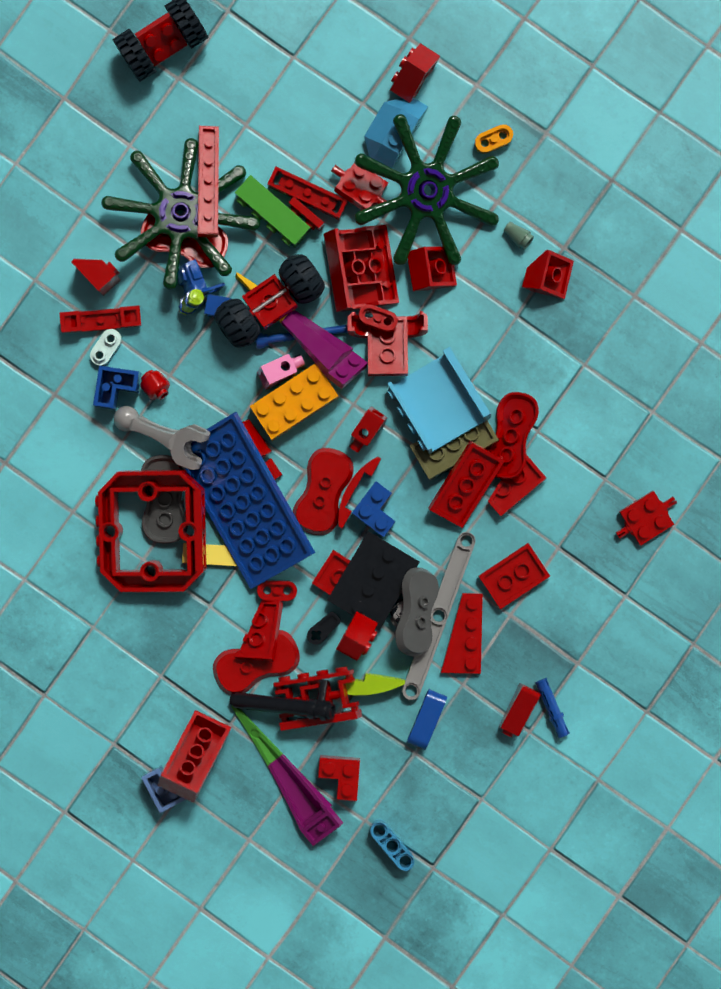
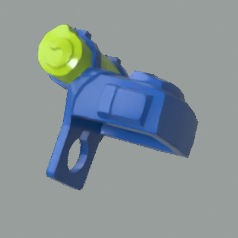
(194, 287)

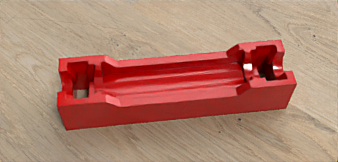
(307, 193)

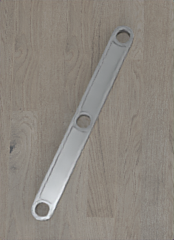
(444, 602)

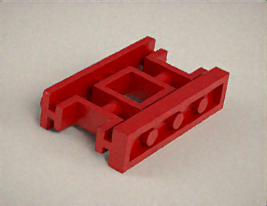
(314, 682)

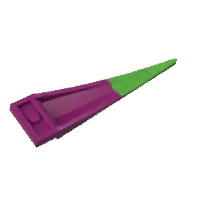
(306, 803)

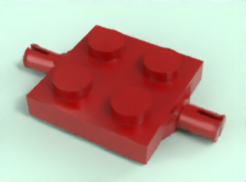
(360, 186)
(646, 518)

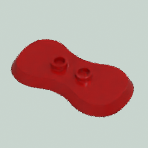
(189, 247)
(515, 419)
(319, 504)
(242, 674)

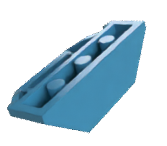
(382, 138)

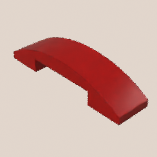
(100, 319)
(369, 469)

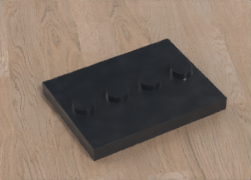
(372, 579)

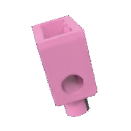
(272, 374)

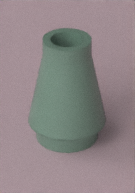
(519, 235)

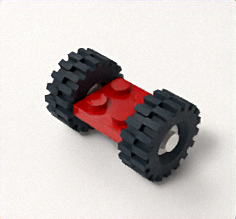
(160, 39)

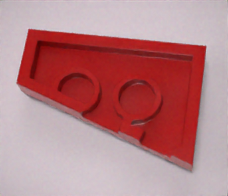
(263, 635)

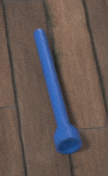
(263, 340)

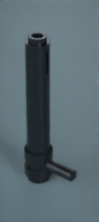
(311, 709)

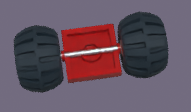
(269, 301)

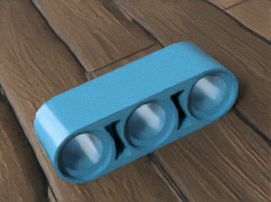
(396, 854)

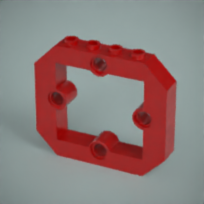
(108, 515)

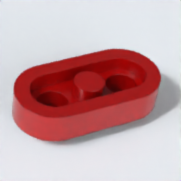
(379, 316)
(277, 592)

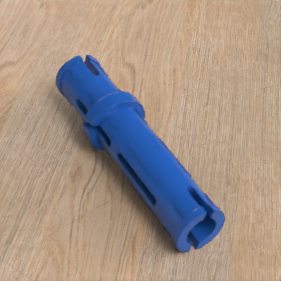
(553, 710)

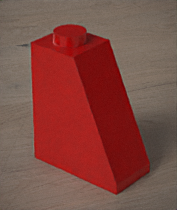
(519, 710)

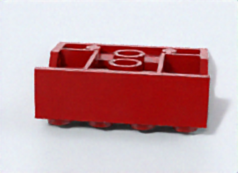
(361, 267)

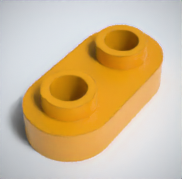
(493, 138)

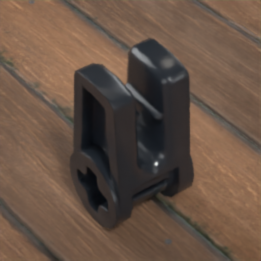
(325, 625)

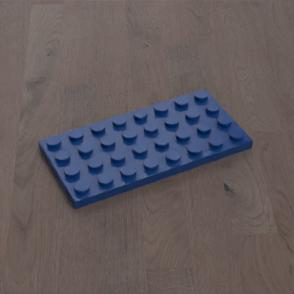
(247, 503)

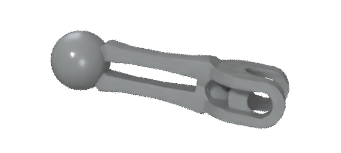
(177, 441)

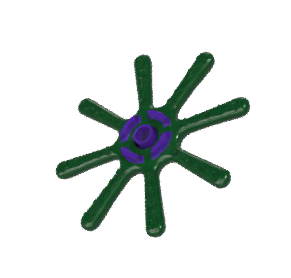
(413, 193)
(171, 224)

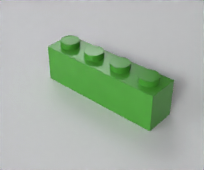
(272, 211)

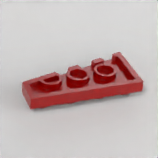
(466, 637)

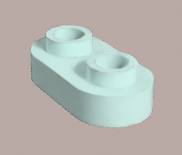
(106, 347)

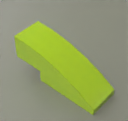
(373, 684)

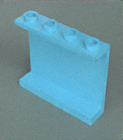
(439, 402)

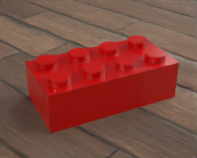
(194, 756)

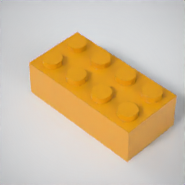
(294, 401)

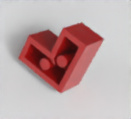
(413, 72)
(357, 636)
(345, 770)

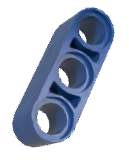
(427, 719)

